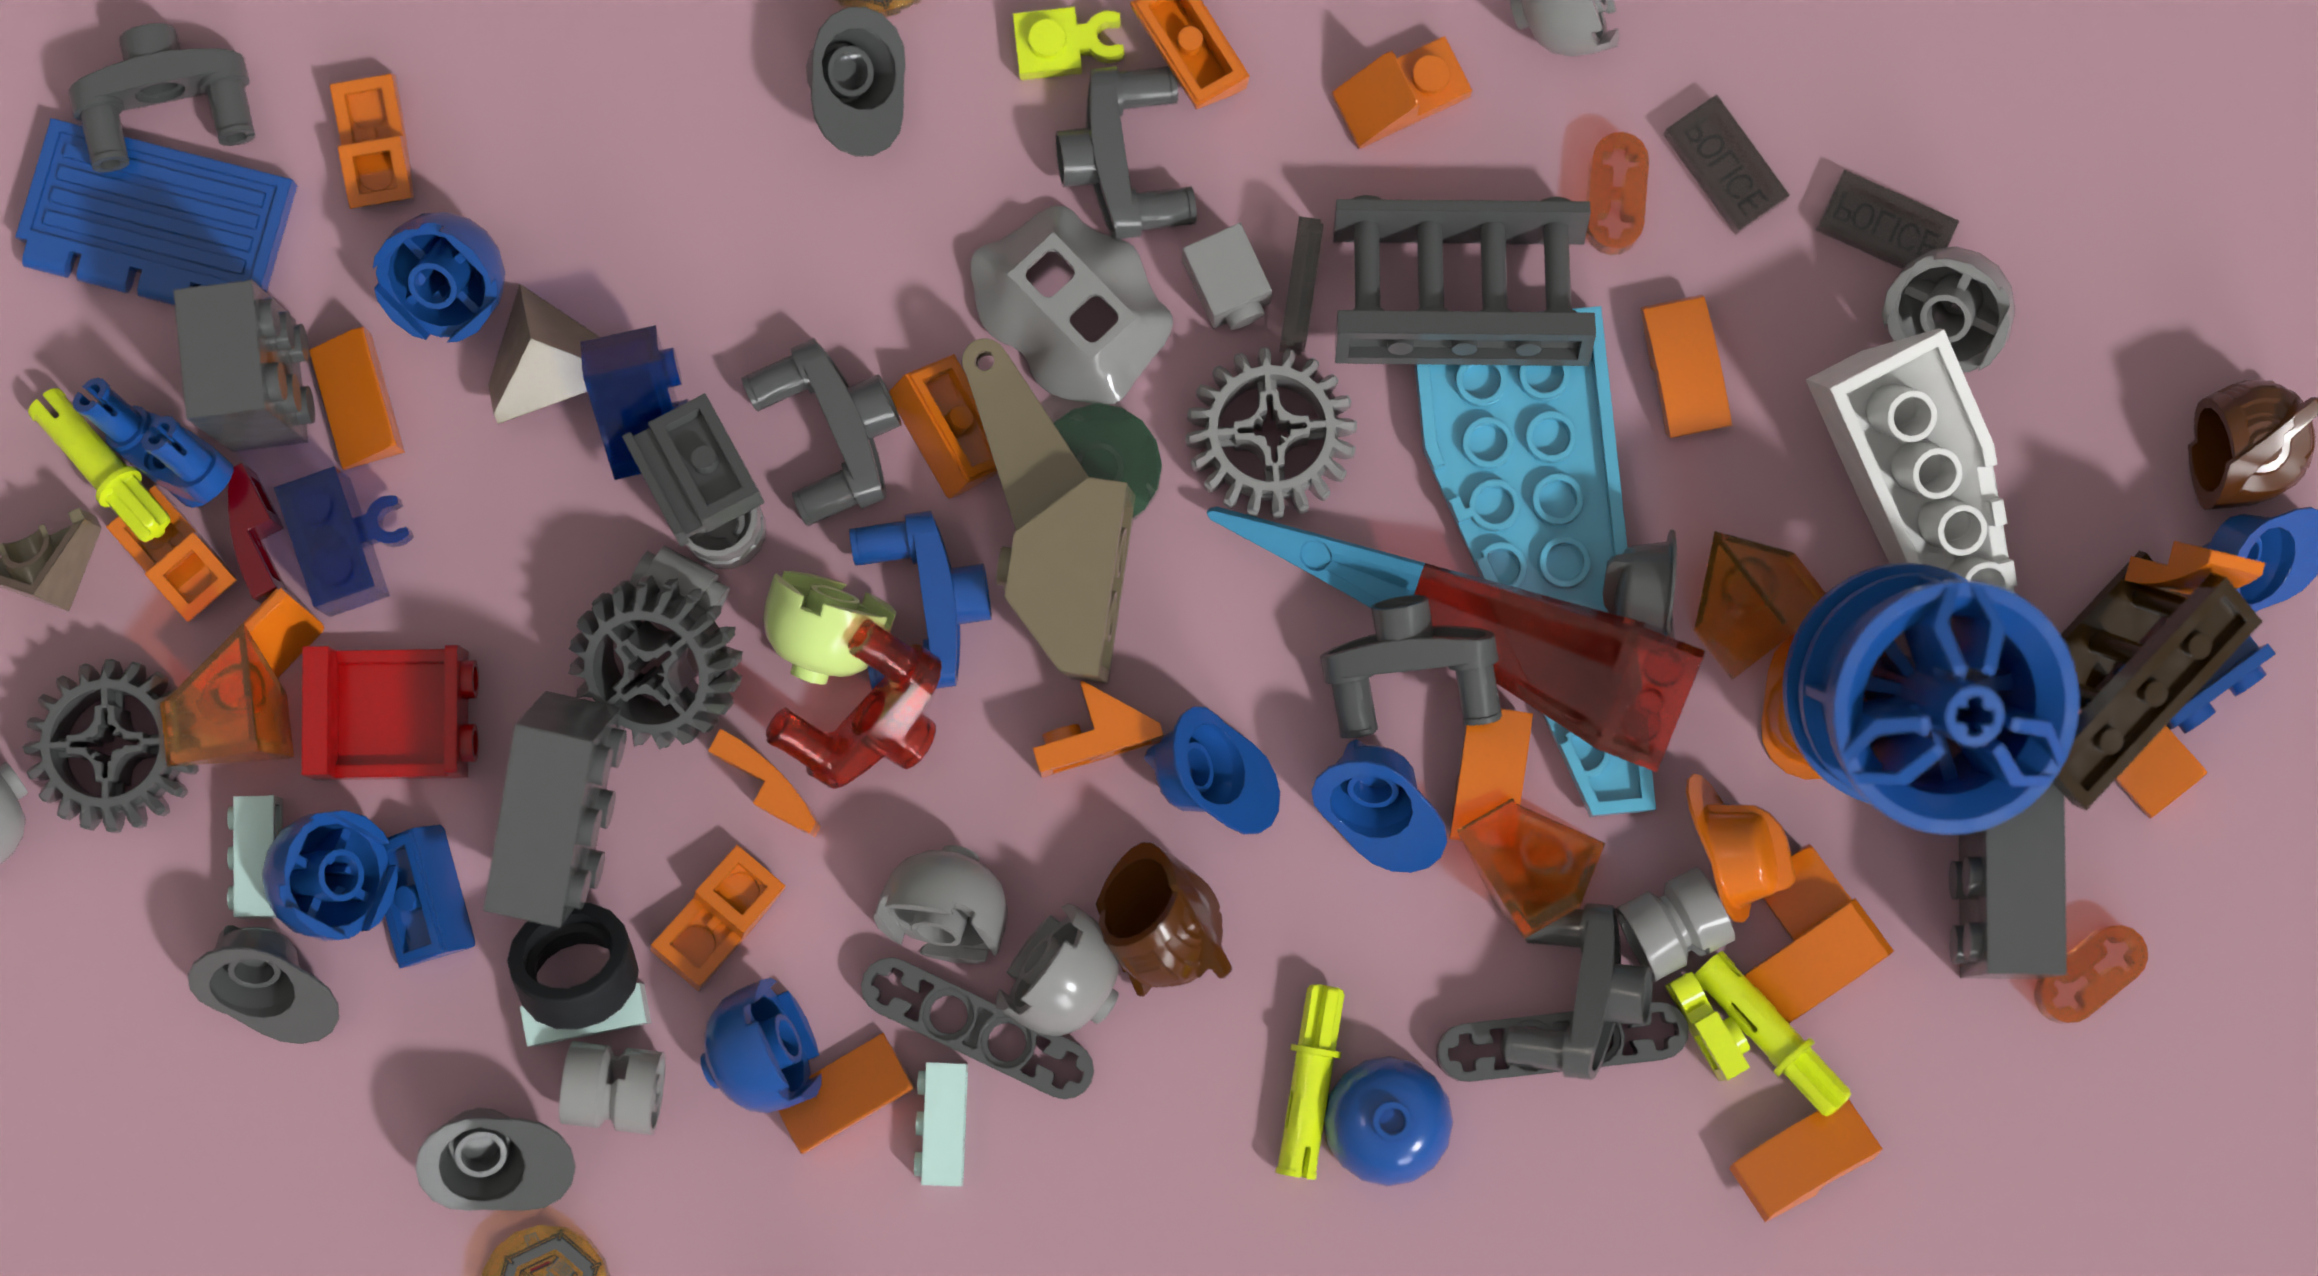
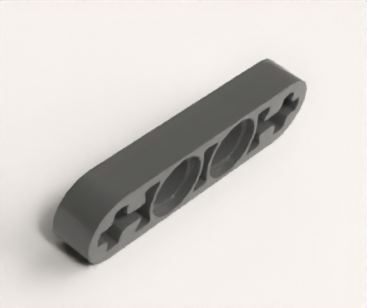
(974, 1036)
(1484, 1069)

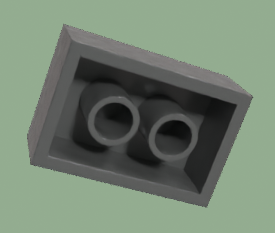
(242, 366)
(554, 809)
(2013, 895)

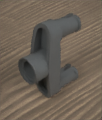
(156, 74)
(1099, 155)
(855, 419)
(1405, 643)
(1604, 996)

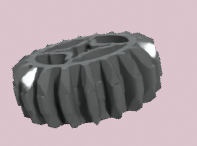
(684, 703)
(112, 771)

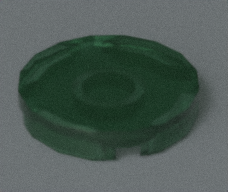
(1115, 448)

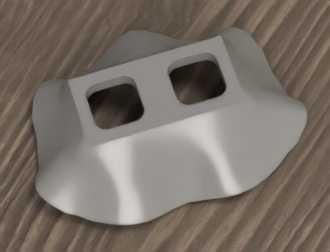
(1041, 325)

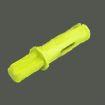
(113, 480)
(1773, 1034)
(1311, 1081)

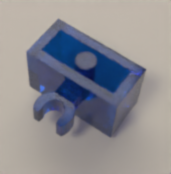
(628, 386)
(337, 539)

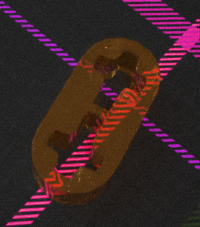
(1631, 194)
(2100, 986)

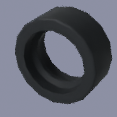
(586, 1002)

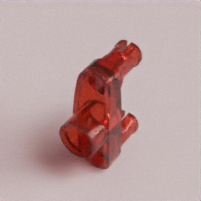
(882, 725)

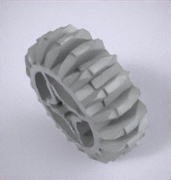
(1241, 435)

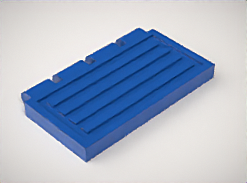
(163, 216)

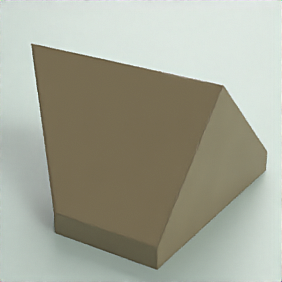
(537, 358)
(53, 564)

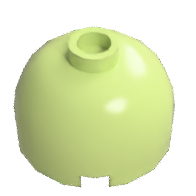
(814, 620)

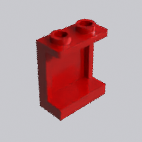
(387, 713)

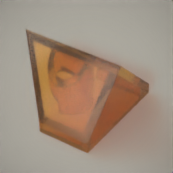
(1751, 600)
(228, 709)
(1530, 864)

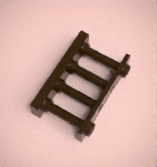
(2155, 675)

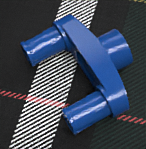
(156, 445)
(948, 593)

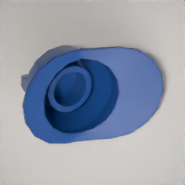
(2283, 543)
(1215, 771)
(1379, 809)

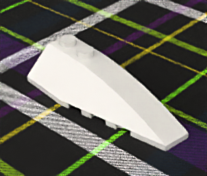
(1919, 456)

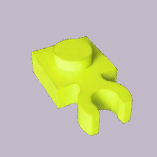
(1052, 42)
(1718, 1039)

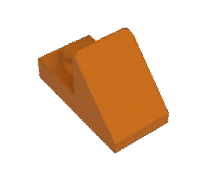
(1401, 91)
(1115, 732)

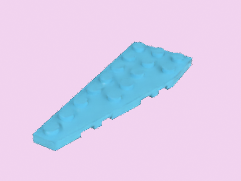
(1538, 504)

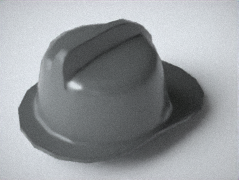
(857, 81)
(1643, 584)
(260, 984)
(494, 1163)

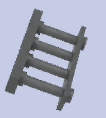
(1463, 337)

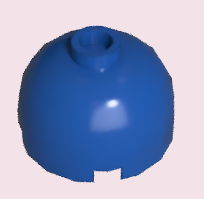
(439, 276)
(329, 875)
(760, 1049)
(1388, 1121)

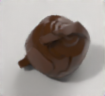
(2250, 443)
(1161, 920)

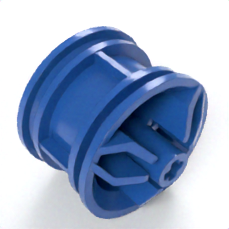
(1978, 673)

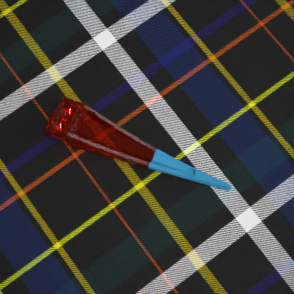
(1571, 662)

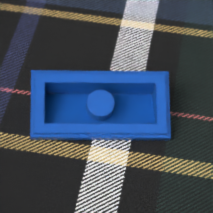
(428, 903)

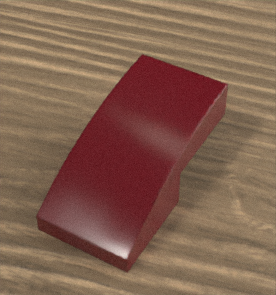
(250, 522)

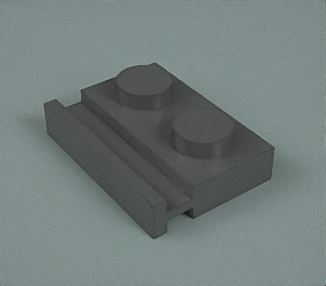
(693, 469)

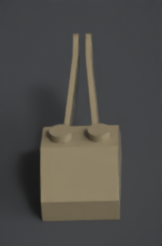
(1069, 527)

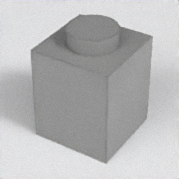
(1228, 278)

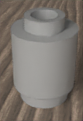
(690, 575)

